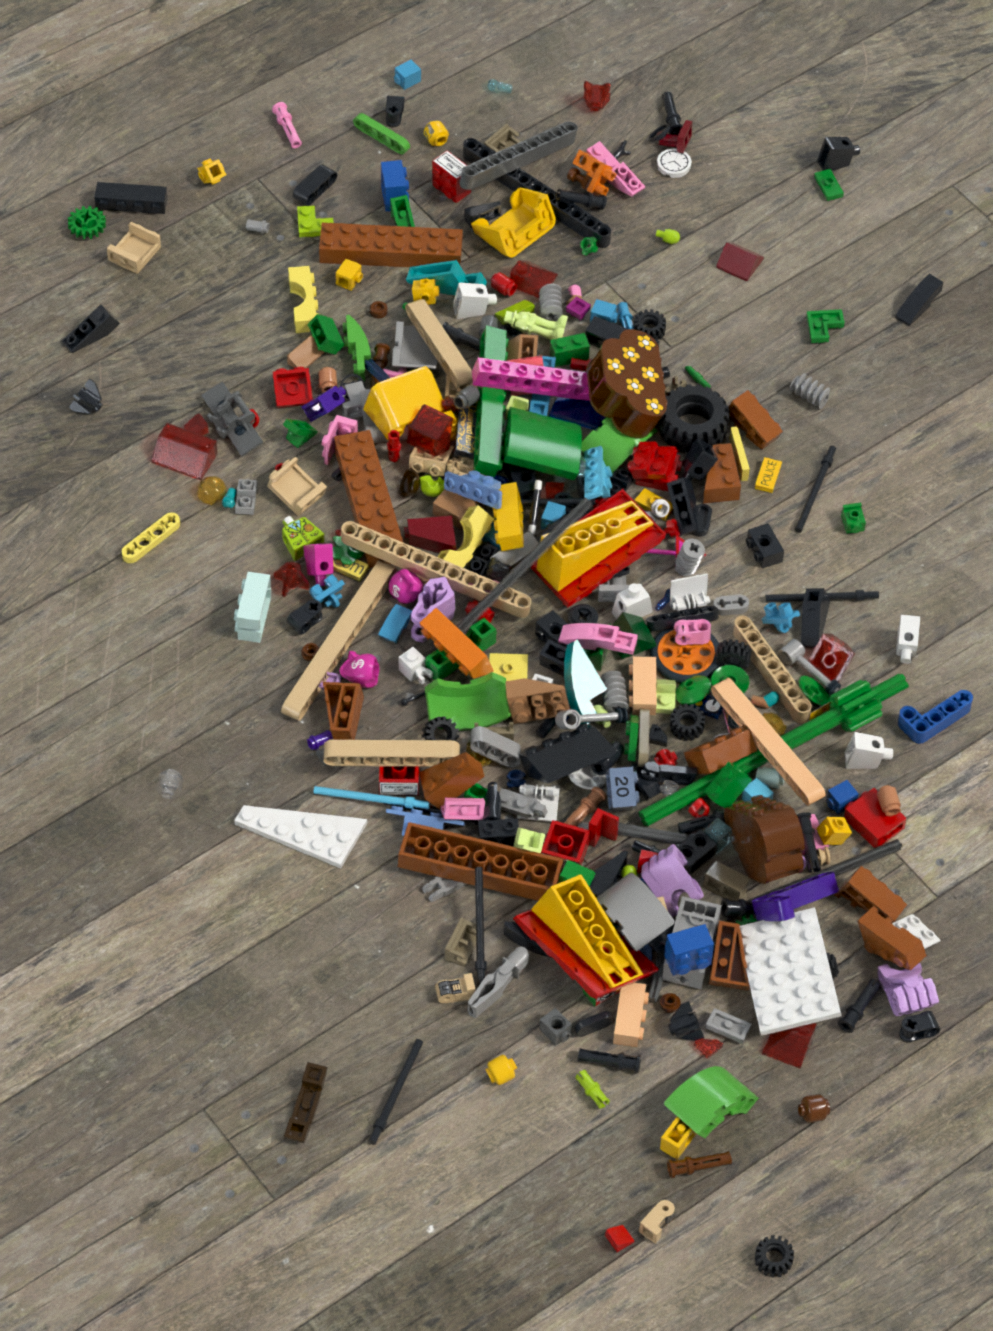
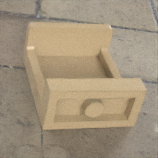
(135, 248)
(295, 487)

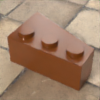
(754, 420)
(723, 477)
(344, 708)
(724, 748)
(450, 778)
(867, 891)
(889, 941)
(728, 958)

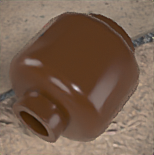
(814, 1108)

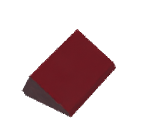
(738, 261)

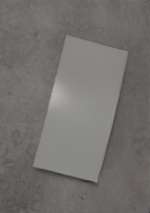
(246, 496)

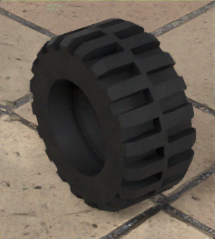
(694, 401)

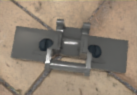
(226, 421)

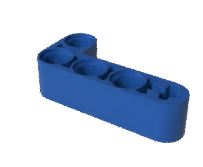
(943, 715)

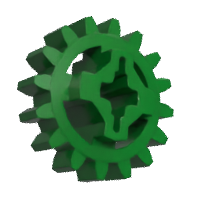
(86, 222)

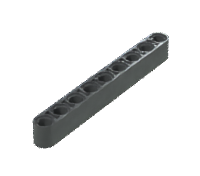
(518, 155)

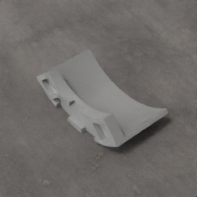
(411, 349)
(635, 911)

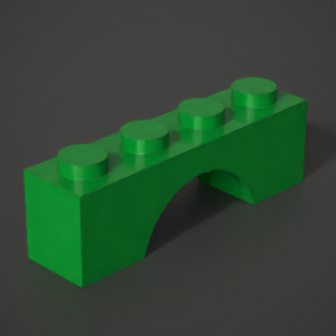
(481, 634)

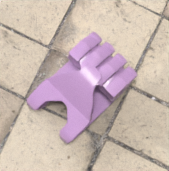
(437, 595)
(669, 878)
(907, 989)

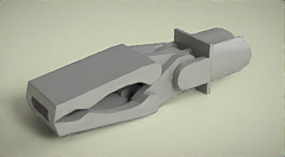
(497, 981)

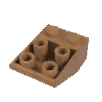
(535, 700)

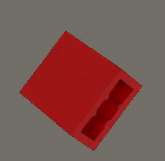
(869, 820)

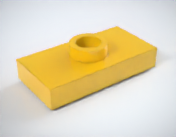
(646, 499)

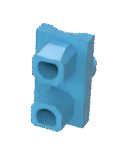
(333, 587)
(780, 618)

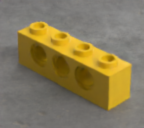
(676, 1138)

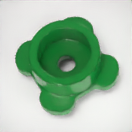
(586, 242)

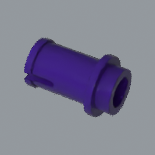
(315, 742)

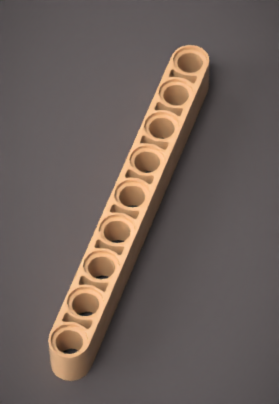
(768, 742)

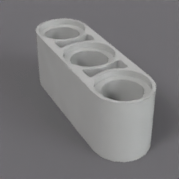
(512, 556)
(495, 747)

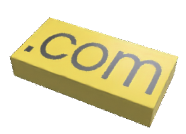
(355, 571)

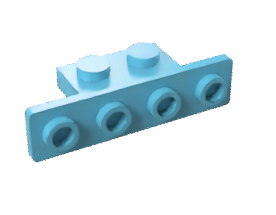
(596, 474)

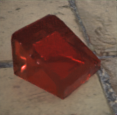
(197, 425)

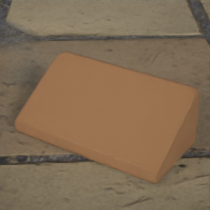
(304, 354)

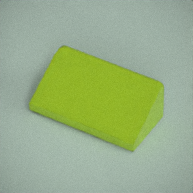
(523, 306)

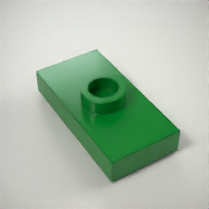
(828, 185)

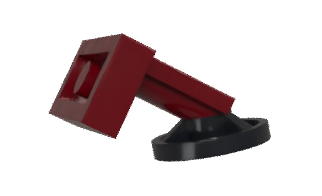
(679, 141)

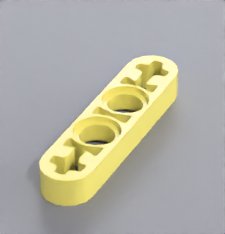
(153, 539)

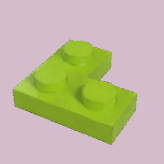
(307, 222)

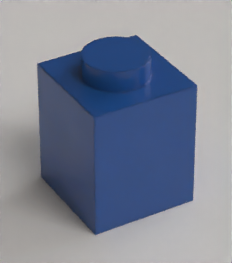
(840, 796)

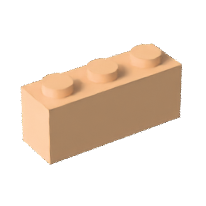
(643, 684)
(630, 1015)

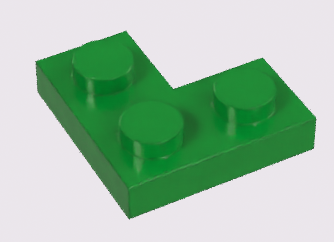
(820, 321)
(632, 732)

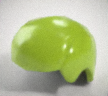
(430, 487)

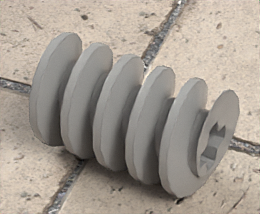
(550, 302)
(810, 390)
(689, 557)
(615, 694)

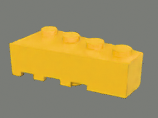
(509, 519)

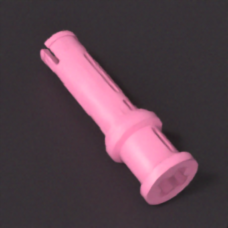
(283, 113)

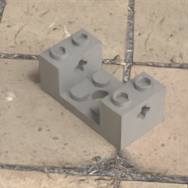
(692, 914)

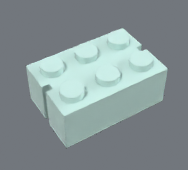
(253, 607)

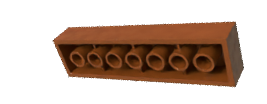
(388, 245)
(366, 486)
(457, 856)

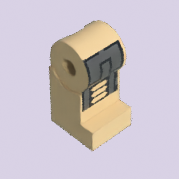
(456, 989)
(656, 1219)

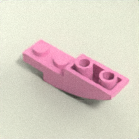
(625, 179)
(599, 635)

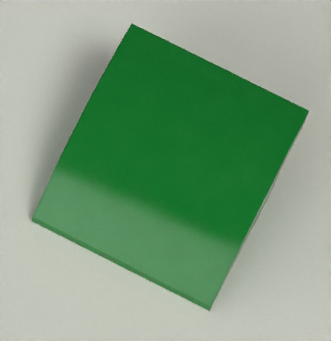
(542, 443)

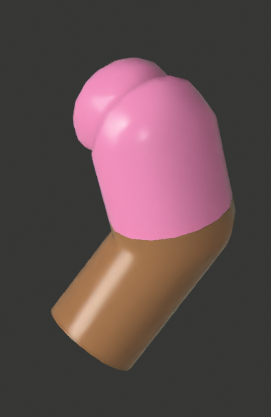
(575, 291)

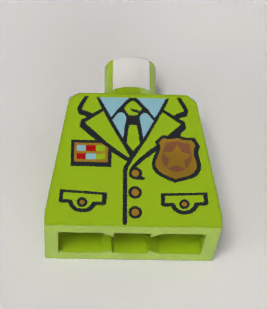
(300, 533)

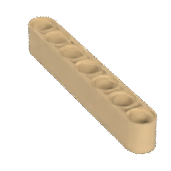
(439, 343)
(773, 670)
(389, 752)

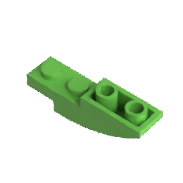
(357, 345)

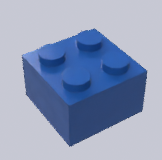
(393, 181)
(689, 950)

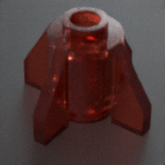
(596, 95)
(291, 576)

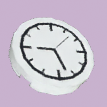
(674, 163)

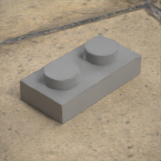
(728, 1026)

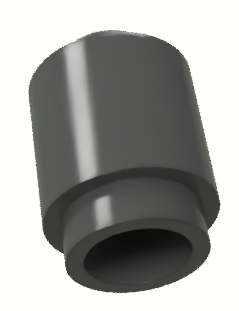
(488, 320)
(466, 397)

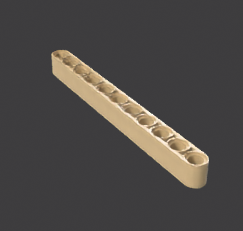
(429, 562)
(338, 640)

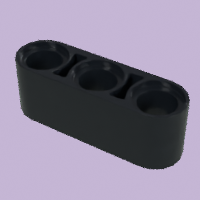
(314, 185)

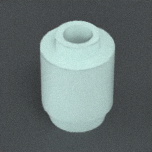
(770, 777)

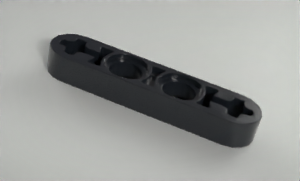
(667, 620)

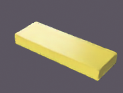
(739, 454)

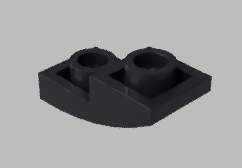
(620, 480)
(479, 561)
(648, 788)

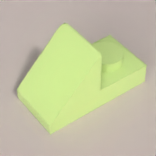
(665, 696)

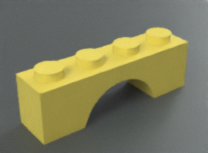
(301, 284)
(475, 524)

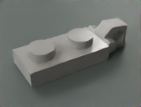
(521, 804)

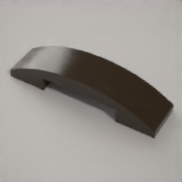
(306, 1103)

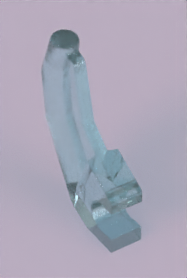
(582, 467)

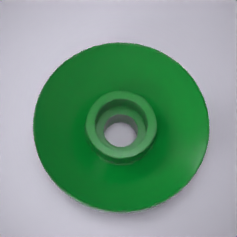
(733, 672)
(693, 690)
(813, 690)

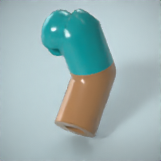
(766, 701)

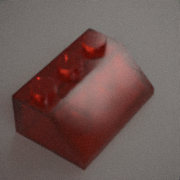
(184, 451)

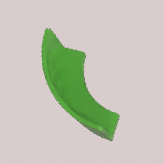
(615, 445)
(466, 704)
(709, 1097)

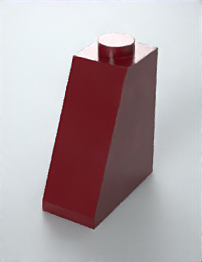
(431, 533)

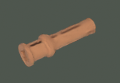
(587, 806)

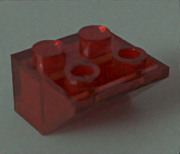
(430, 431)

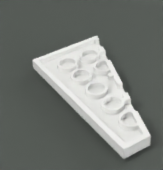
(314, 834)

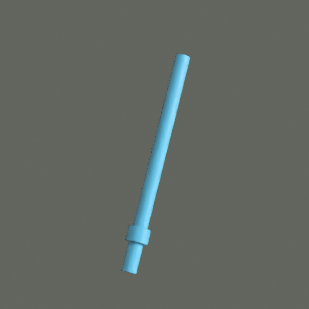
(408, 802)

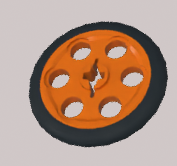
(665, 665)

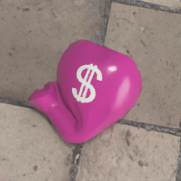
(405, 586)
(361, 669)

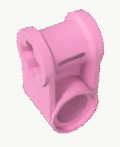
(694, 631)

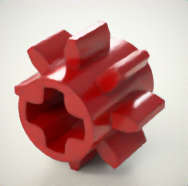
(666, 757)

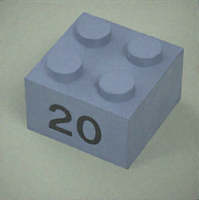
(621, 789)

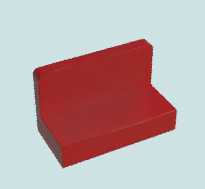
(603, 824)

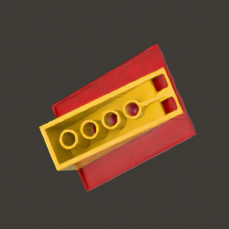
(597, 548)
(582, 939)

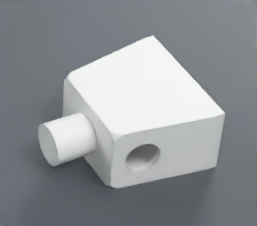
(472, 300)
(632, 601)
(907, 637)
(866, 752)

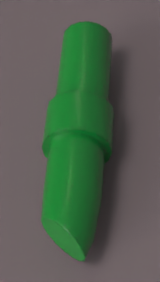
(697, 377)

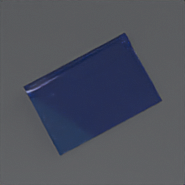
(576, 412)

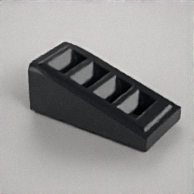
(482, 211)

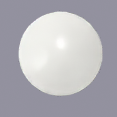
(587, 778)

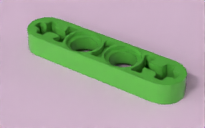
(381, 133)

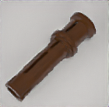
(380, 358)
(688, 1167)

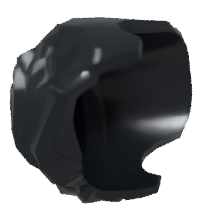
(497, 570)

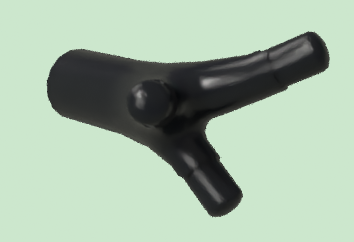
(621, 150)

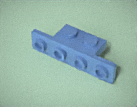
(475, 487)
(416, 816)

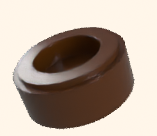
(378, 309)

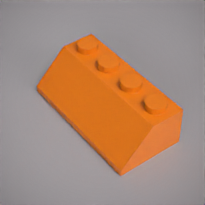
(455, 644)

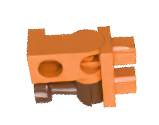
(596, 173)

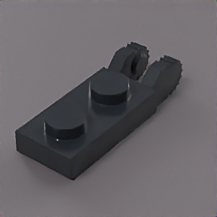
(659, 773)

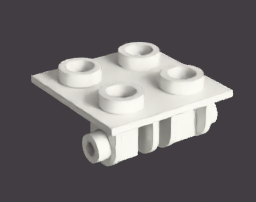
(689, 591)
(547, 796)
(918, 929)

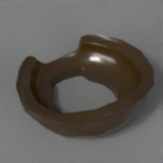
(406, 482)

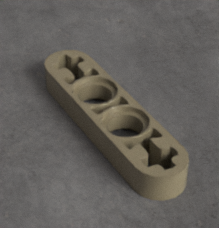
(643, 737)

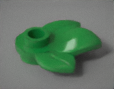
(344, 552)

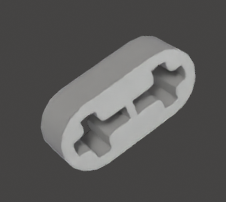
(731, 604)

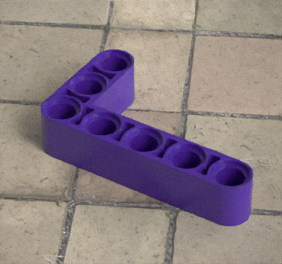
(781, 903)

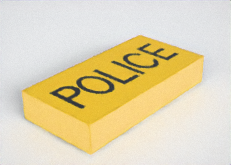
(768, 475)

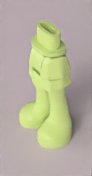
(532, 323)

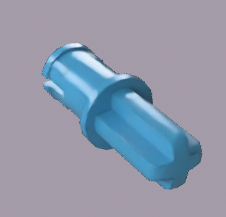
(625, 316)

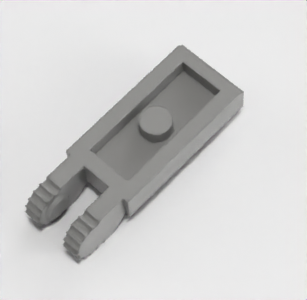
(446, 887)

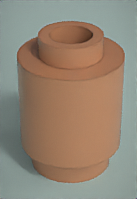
(327, 378)
(889, 800)

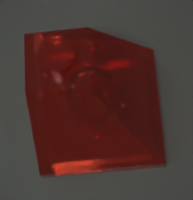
(531, 277)
(831, 657)
(790, 1044)

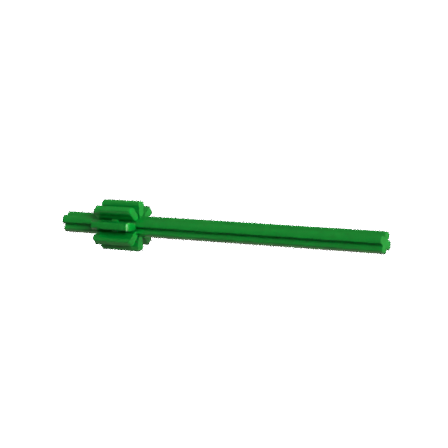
(850, 707)

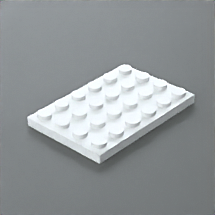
(789, 972)

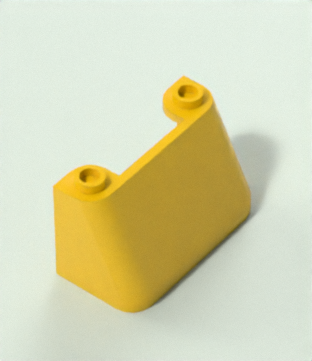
(521, 225)
(398, 399)

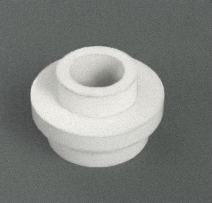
(665, 508)

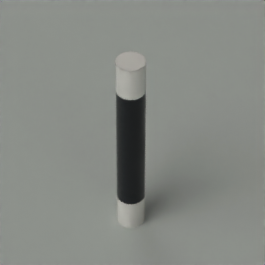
(535, 506)

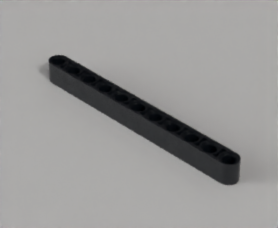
(564, 211)

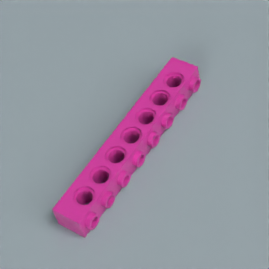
(530, 379)

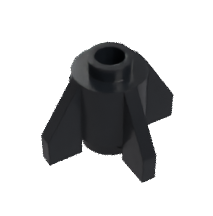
(87, 399)
(685, 1024)

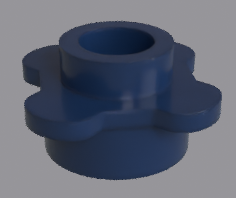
(515, 778)

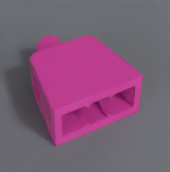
(319, 561)

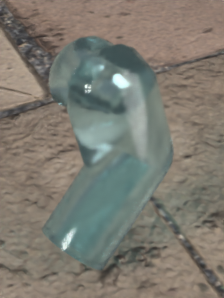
(494, 85)

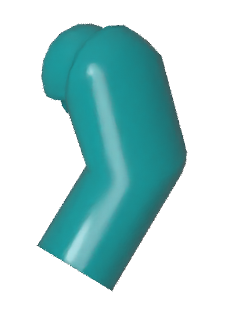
(228, 499)

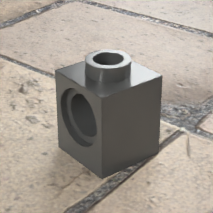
(555, 1019)

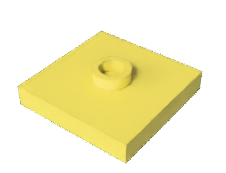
(510, 665)

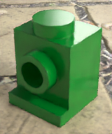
(853, 518)

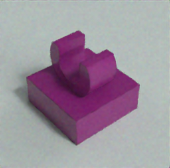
(578, 308)

